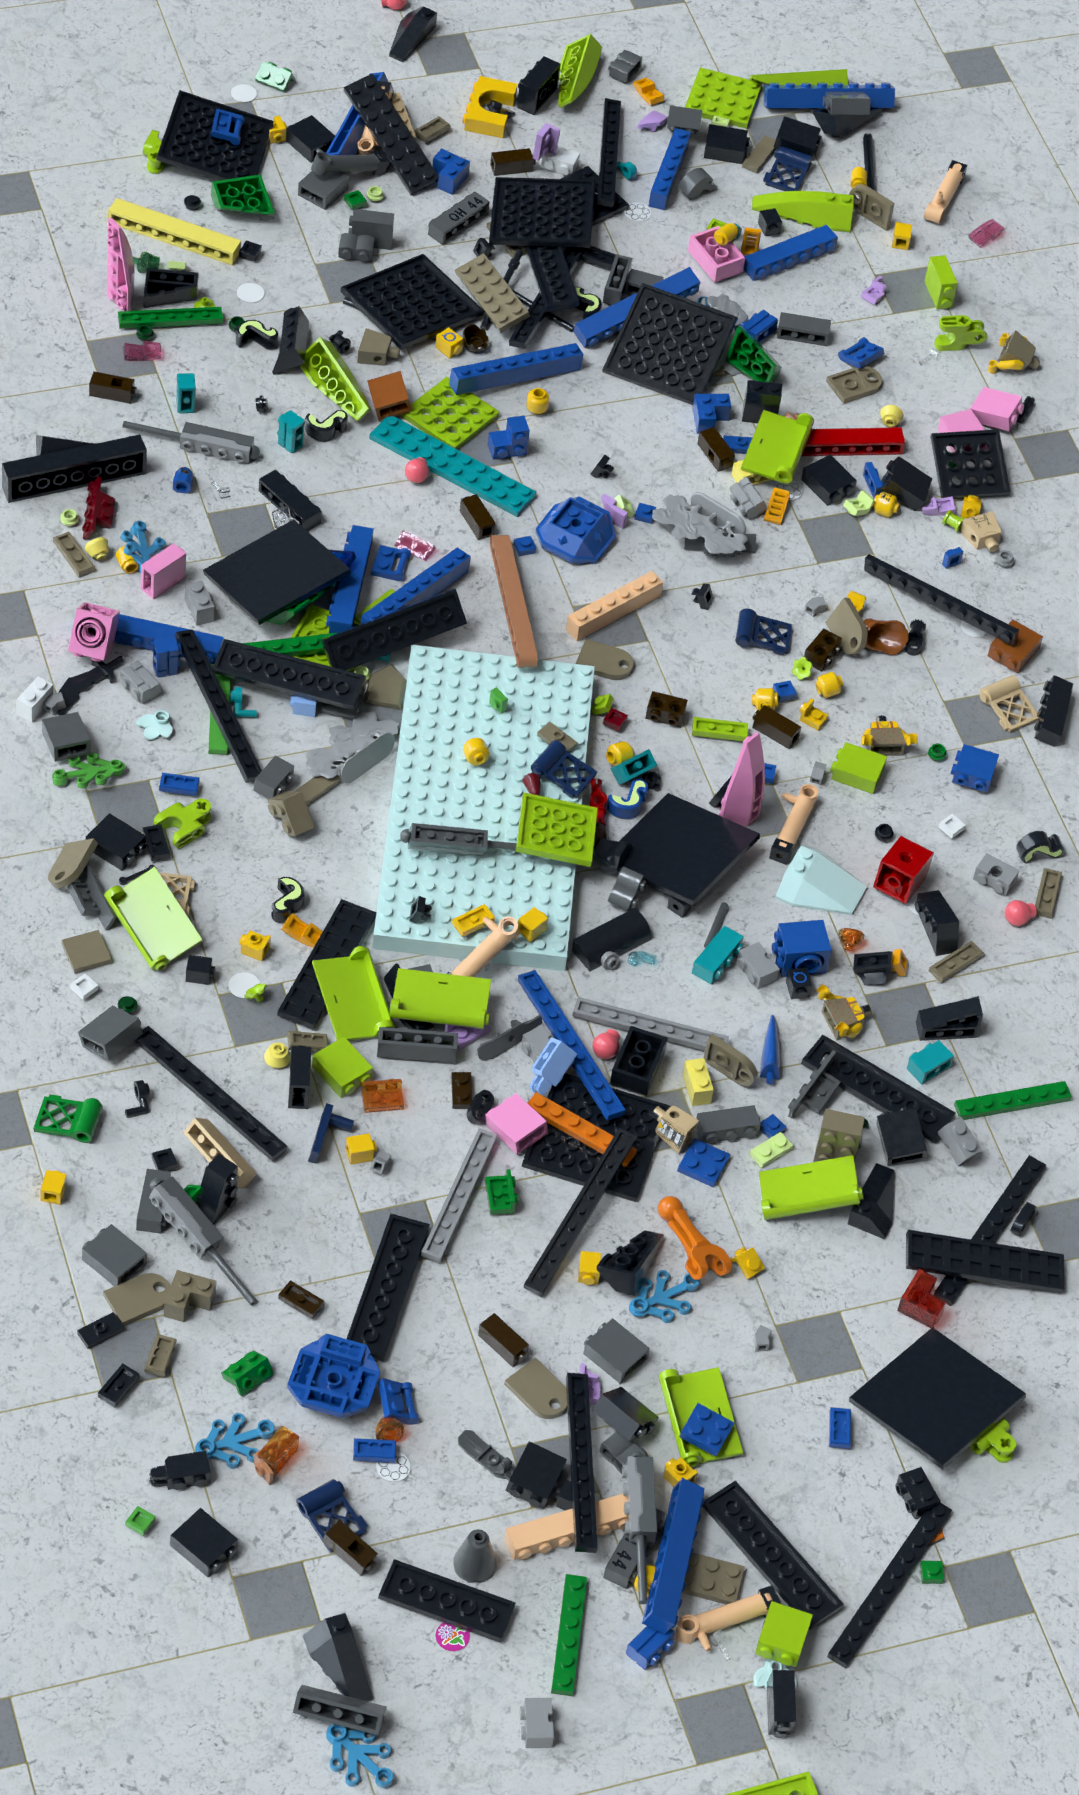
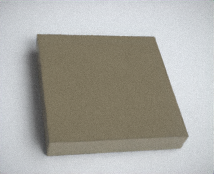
(86, 951)

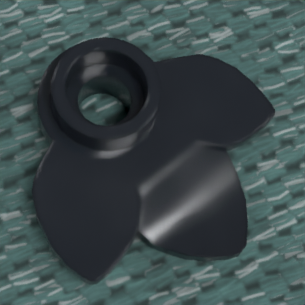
(496, 107)

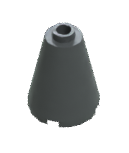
(475, 1558)

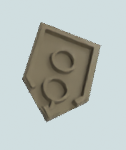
(386, 688)

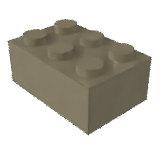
(838, 1135)

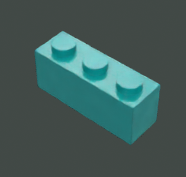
(718, 955)

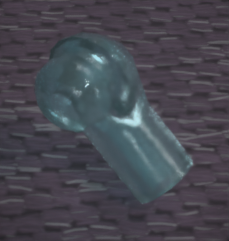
(641, 955)

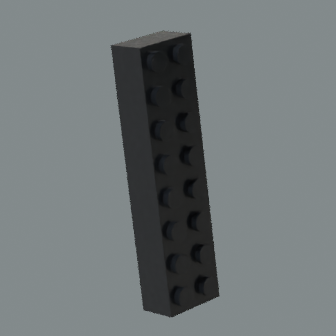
(73, 468)

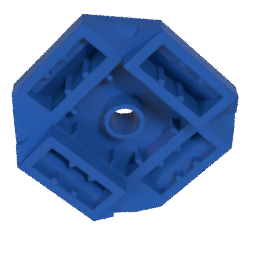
(576, 531)
(338, 1361)

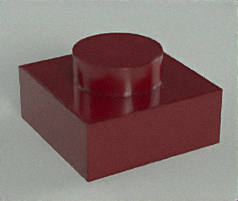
(615, 719)

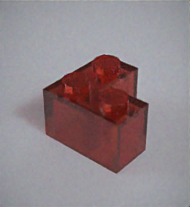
(919, 1302)

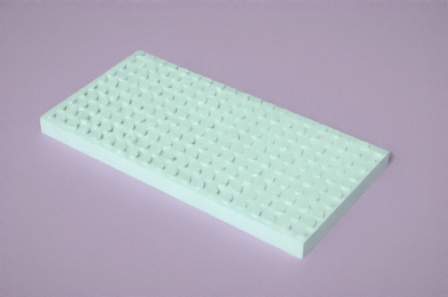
(438, 786)

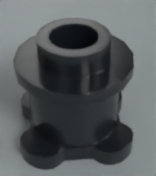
(339, 342)

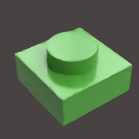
(498, 700)
(140, 1520)

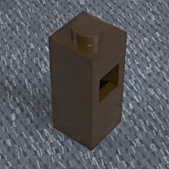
(512, 162)
(112, 387)
(716, 449)
(477, 517)
(776, 726)
(503, 1340)
(350, 1548)

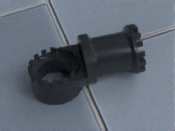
(915, 637)

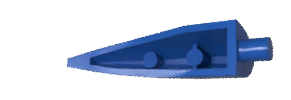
(770, 1054)

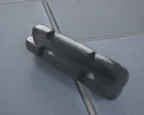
(1028, 403)

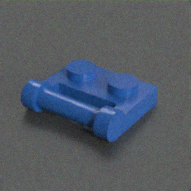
(222, 125)
(862, 357)
(385, 560)
(392, 1401)

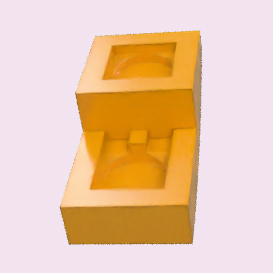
(647, 91)
(301, 931)

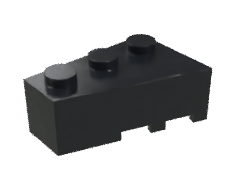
(169, 287)
(938, 921)
(950, 1020)
(219, 1188)

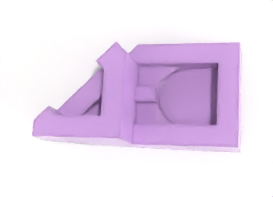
(652, 120)
(875, 291)
(939, 506)
(618, 516)
(593, 1384)

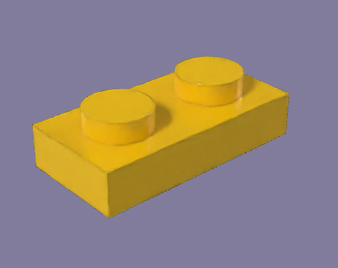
(472, 920)

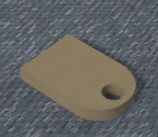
(873, 206)
(854, 383)
(849, 626)
(606, 660)
(71, 862)
(729, 1061)
(137, 1297)
(538, 1389)

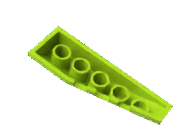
(577, 68)
(812, 77)
(810, 207)
(334, 379)

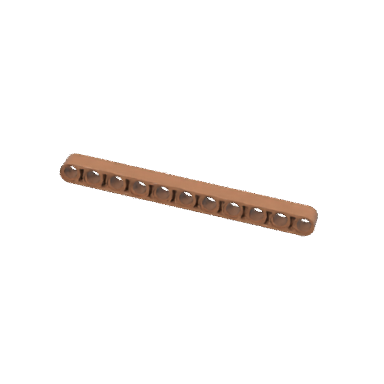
(513, 601)

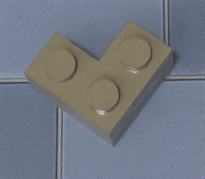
(293, 811)
(188, 1291)

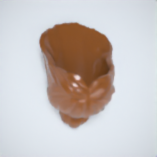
(886, 636)

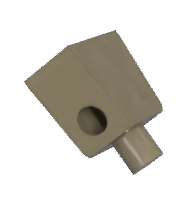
(376, 348)

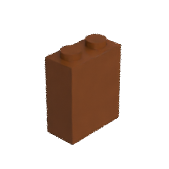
(389, 395)
(1016, 656)

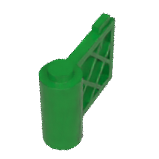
(84, 1118)

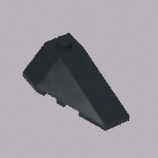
(412, 32)
(841, 124)
(50, 444)
(876, 1209)
(630, 1264)
(337, 1653)

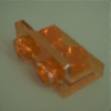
(382, 1095)
(279, 1449)

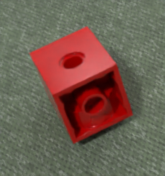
(903, 869)

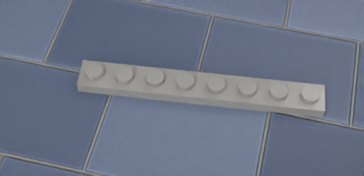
(624, 1018)
(459, 1195)

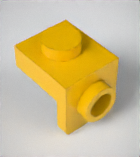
(278, 133)
(971, 506)
(858, 600)
(748, 1261)

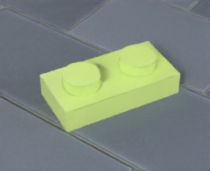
(771, 1150)

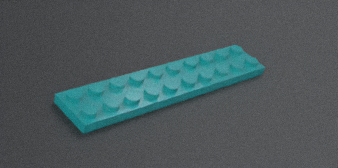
(453, 465)

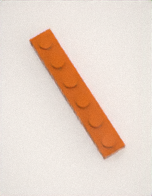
(574, 1125)

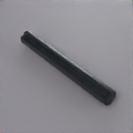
(869, 160)

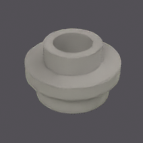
(1005, 558)
(609, 960)

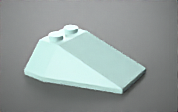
(819, 883)

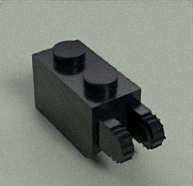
(182, 1471)

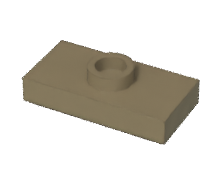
(432, 129)
(551, 732)
(315, 1040)
(160, 1355)

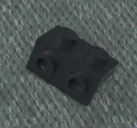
(916, 1491)

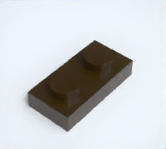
(461, 1090)
(301, 1299)

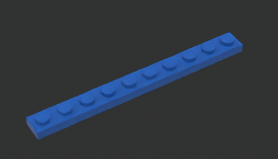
(563, 1031)

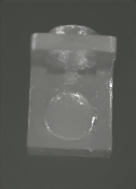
(281, 517)

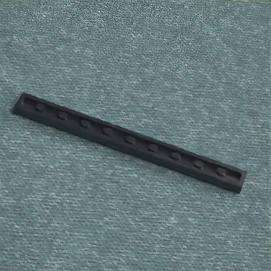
(608, 152)
(528, 327)
(941, 600)
(218, 705)
(211, 1094)
(580, 1212)
(996, 1220)
(581, 1463)
(888, 1585)

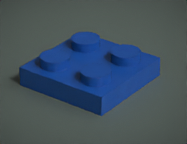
(703, 1162)
(706, 1429)

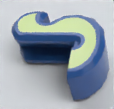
(631, 807)

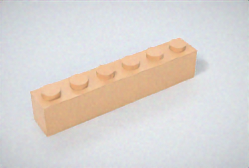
(614, 606)
(558, 1529)

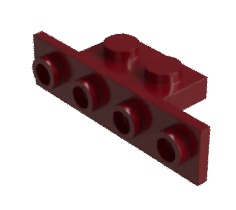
(99, 508)

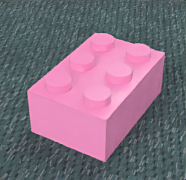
(716, 260)

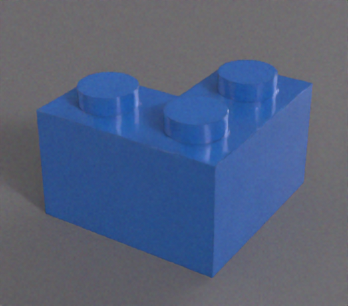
(451, 170)
(709, 409)
(511, 441)

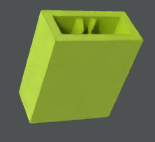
(941, 282)
(858, 767)
(342, 1067)
(783, 1634)

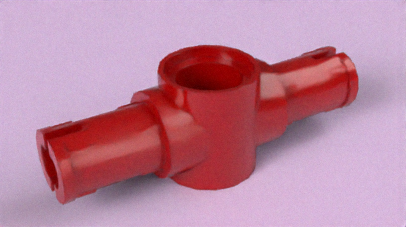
(599, 800)

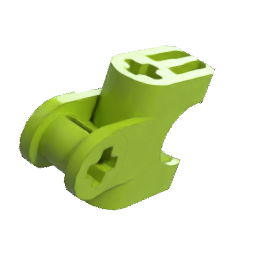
(151, 150)
(960, 332)
(188, 819)
(996, 1441)

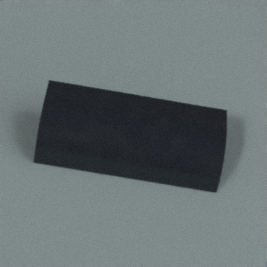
(616, 935)

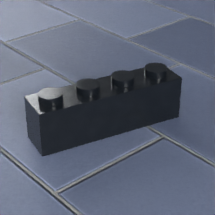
(282, 493)
(1053, 710)

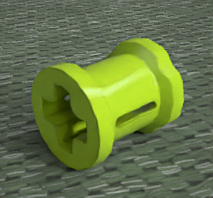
(953, 520)

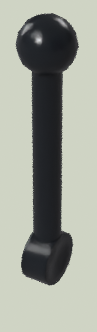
(122, 880)

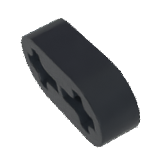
(476, 1104)
(1023, 1218)

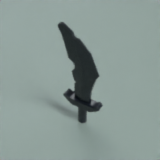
(84, 681)

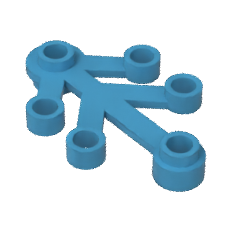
(139, 529)
(662, 1297)
(232, 1441)
(358, 1752)

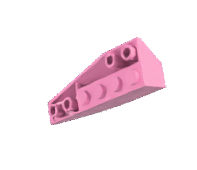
(120, 267)
(747, 784)

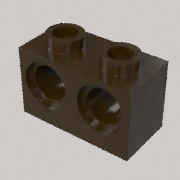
(823, 649)
(666, 709)

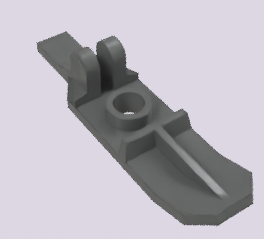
(507, 1039)
(482, 1452)

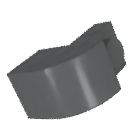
(695, 182)

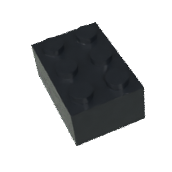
(538, 85)
(638, 1060)

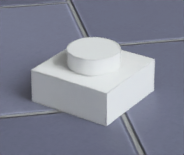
(951, 826)
(84, 986)

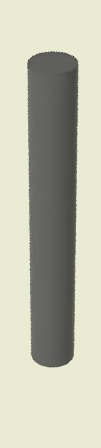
(716, 924)

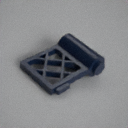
(792, 161)
(749, 628)
(550, 762)
(324, 1499)

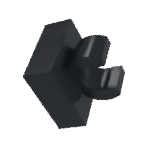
(483, 246)
(602, 468)
(703, 596)
(419, 910)

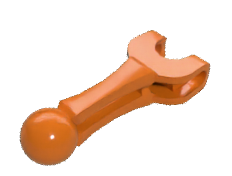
(698, 1249)

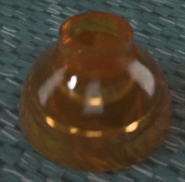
(850, 938)
(389, 1429)

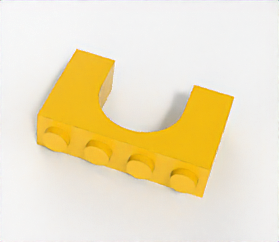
(483, 121)

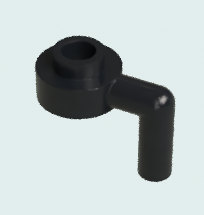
(141, 1091)

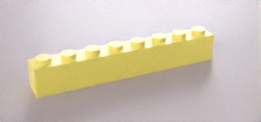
(175, 231)

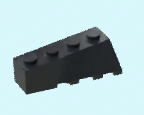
(293, 340)

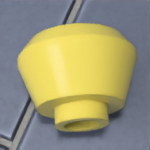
(891, 415)
(97, 548)
(277, 1055)

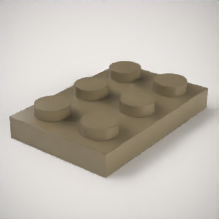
(713, 1579)

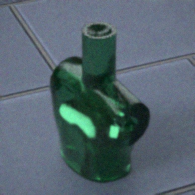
(146, 261)

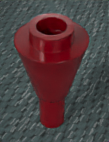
(532, 783)

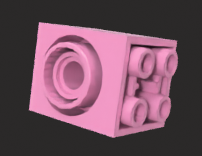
(85, 639)

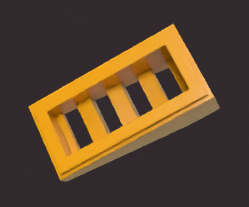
(749, 247)
(780, 496)

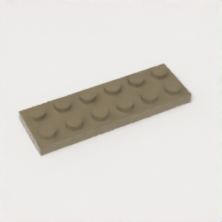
(492, 293)

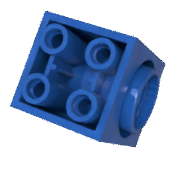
(802, 946)

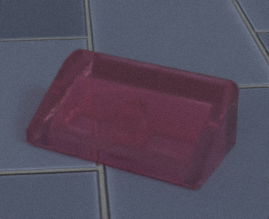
(417, 546)

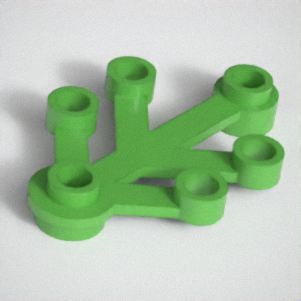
(111, 768)

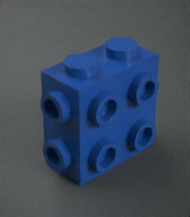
(974, 768)

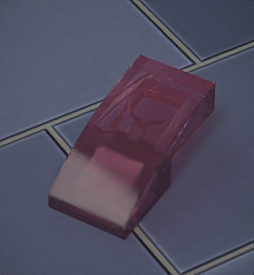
(985, 232)
(143, 352)

